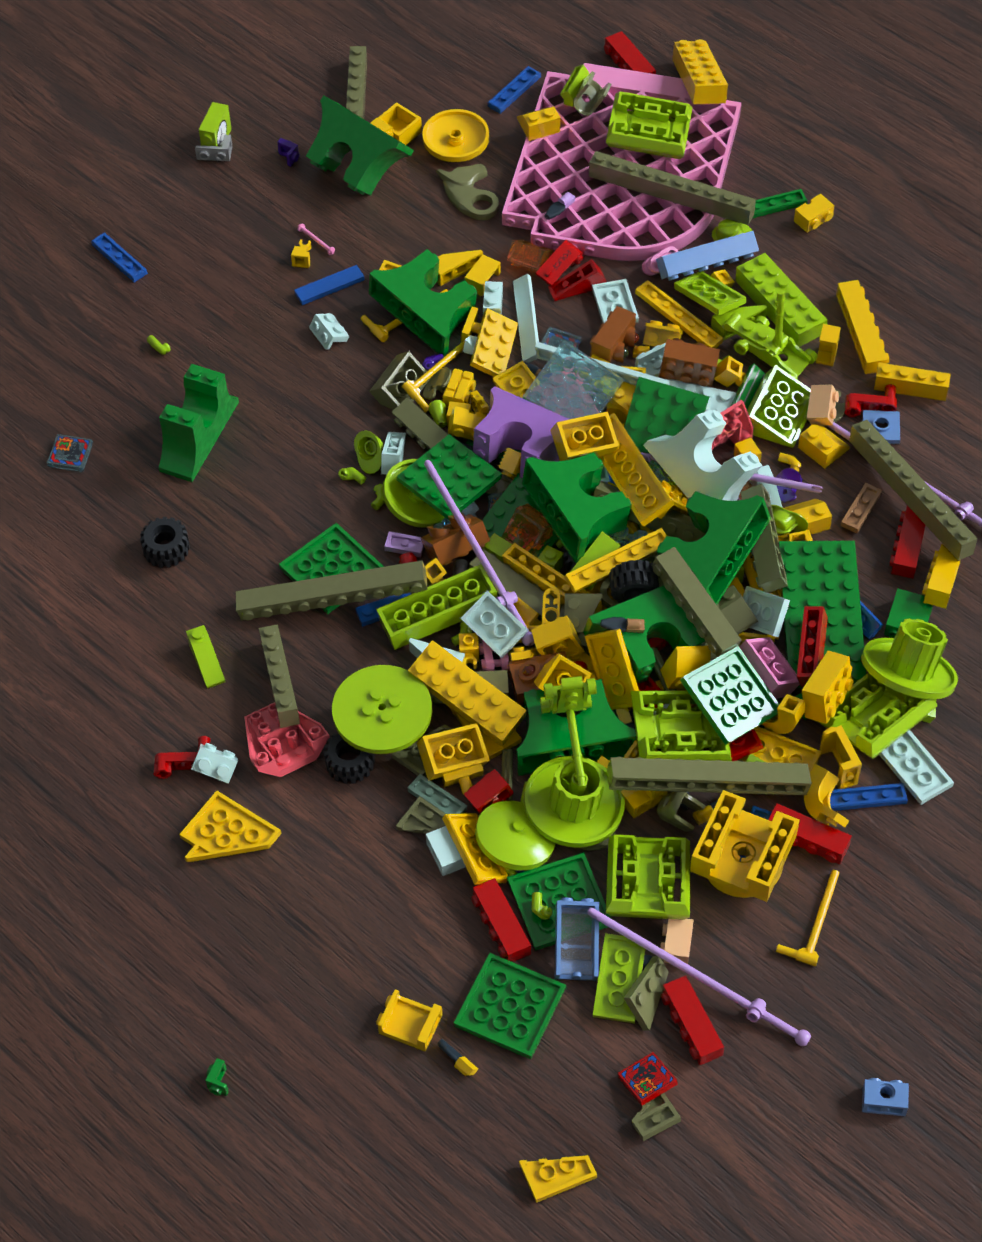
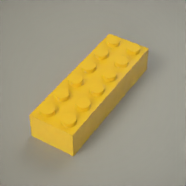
(700, 72)
(467, 693)

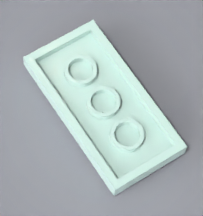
(718, 398)
(916, 768)

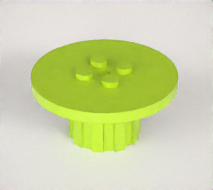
(912, 661)
(381, 709)
(568, 813)

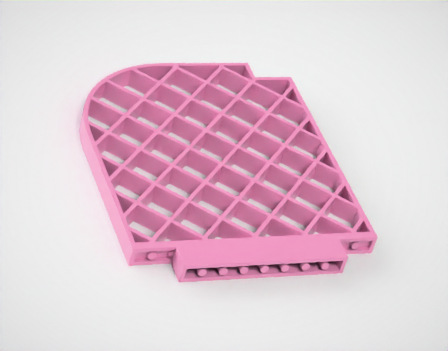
(630, 82)

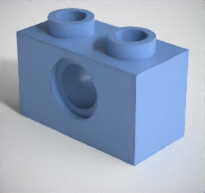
(874, 1103)

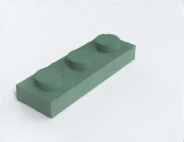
(436, 796)

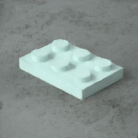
(613, 294)
(768, 610)
(494, 624)

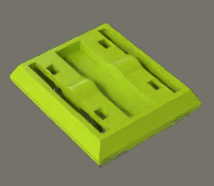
(649, 126)
(878, 715)
(676, 730)
(648, 877)

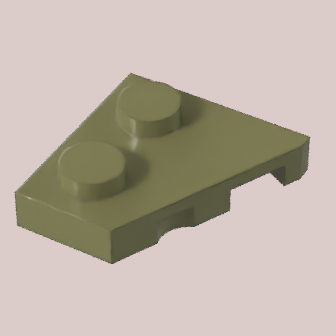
(580, 607)
(421, 818)
(655, 1117)

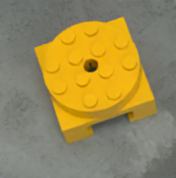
(738, 833)

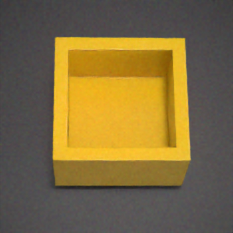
(404, 122)

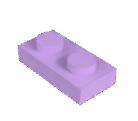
(404, 543)

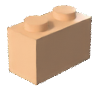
(822, 404)
(678, 938)

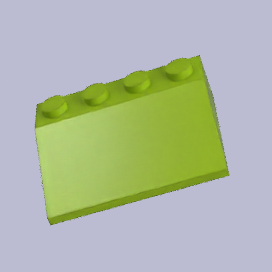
(779, 407)

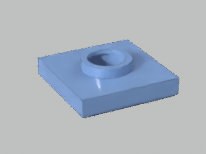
(892, 418)

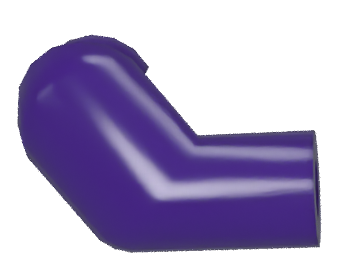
(430, 361)

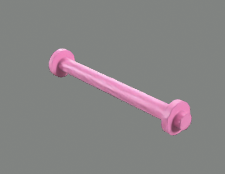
(301, 227)

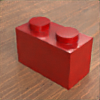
(488, 791)

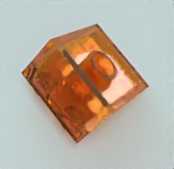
(528, 255)
(528, 529)

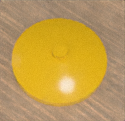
(455, 135)

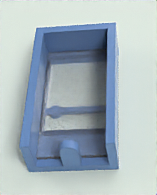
(576, 940)

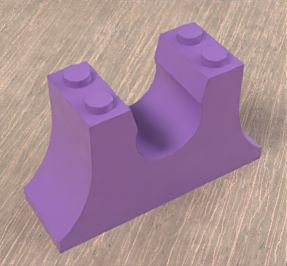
(517, 426)

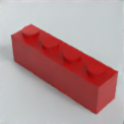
(626, 54)
(909, 544)
(812, 642)
(817, 836)
(501, 921)
(692, 1020)

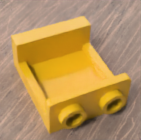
(836, 741)
(409, 1021)

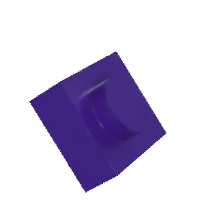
(288, 150)

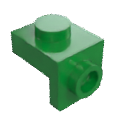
(214, 1076)

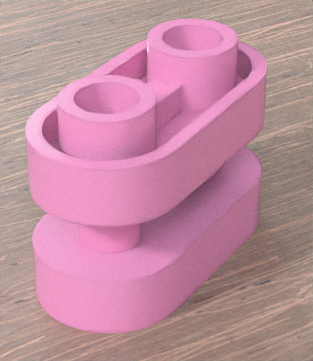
(650, 265)
(488, 663)

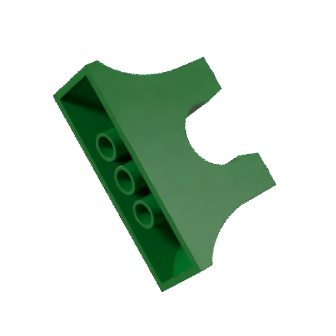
(346, 132)
(425, 312)
(195, 427)
(564, 499)
(729, 538)
(661, 620)
(549, 734)

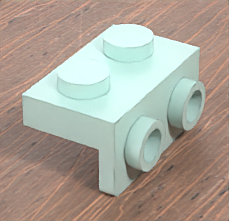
(328, 330)
(651, 360)
(215, 762)

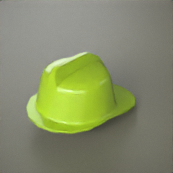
(729, 228)
(368, 451)
(788, 521)

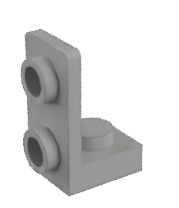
(216, 153)

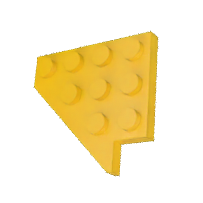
(226, 830)

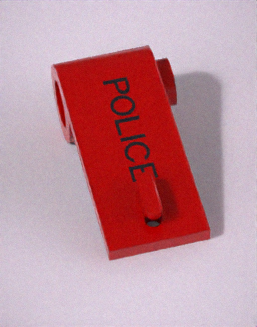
(559, 262)

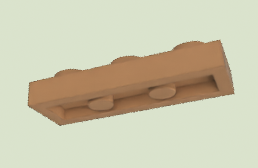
(861, 508)

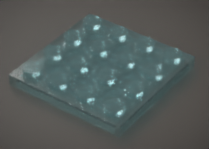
(573, 384)

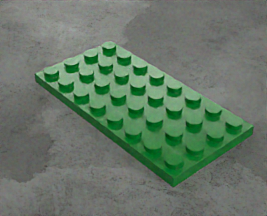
(827, 577)

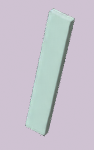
(526, 317)

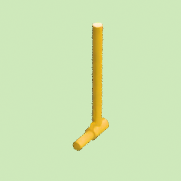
(380, 331)
(412, 388)
(808, 955)

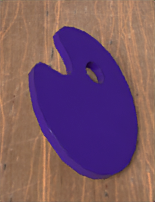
(788, 474)

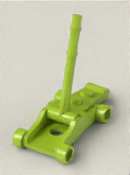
(770, 343)
(570, 697)

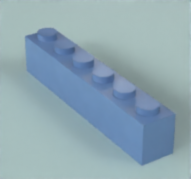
(706, 255)

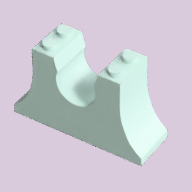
(691, 463)

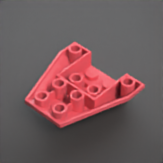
(737, 426)
(284, 749)

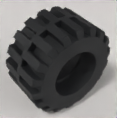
(164, 530)
(632, 580)
(346, 769)

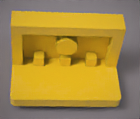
(658, 334)

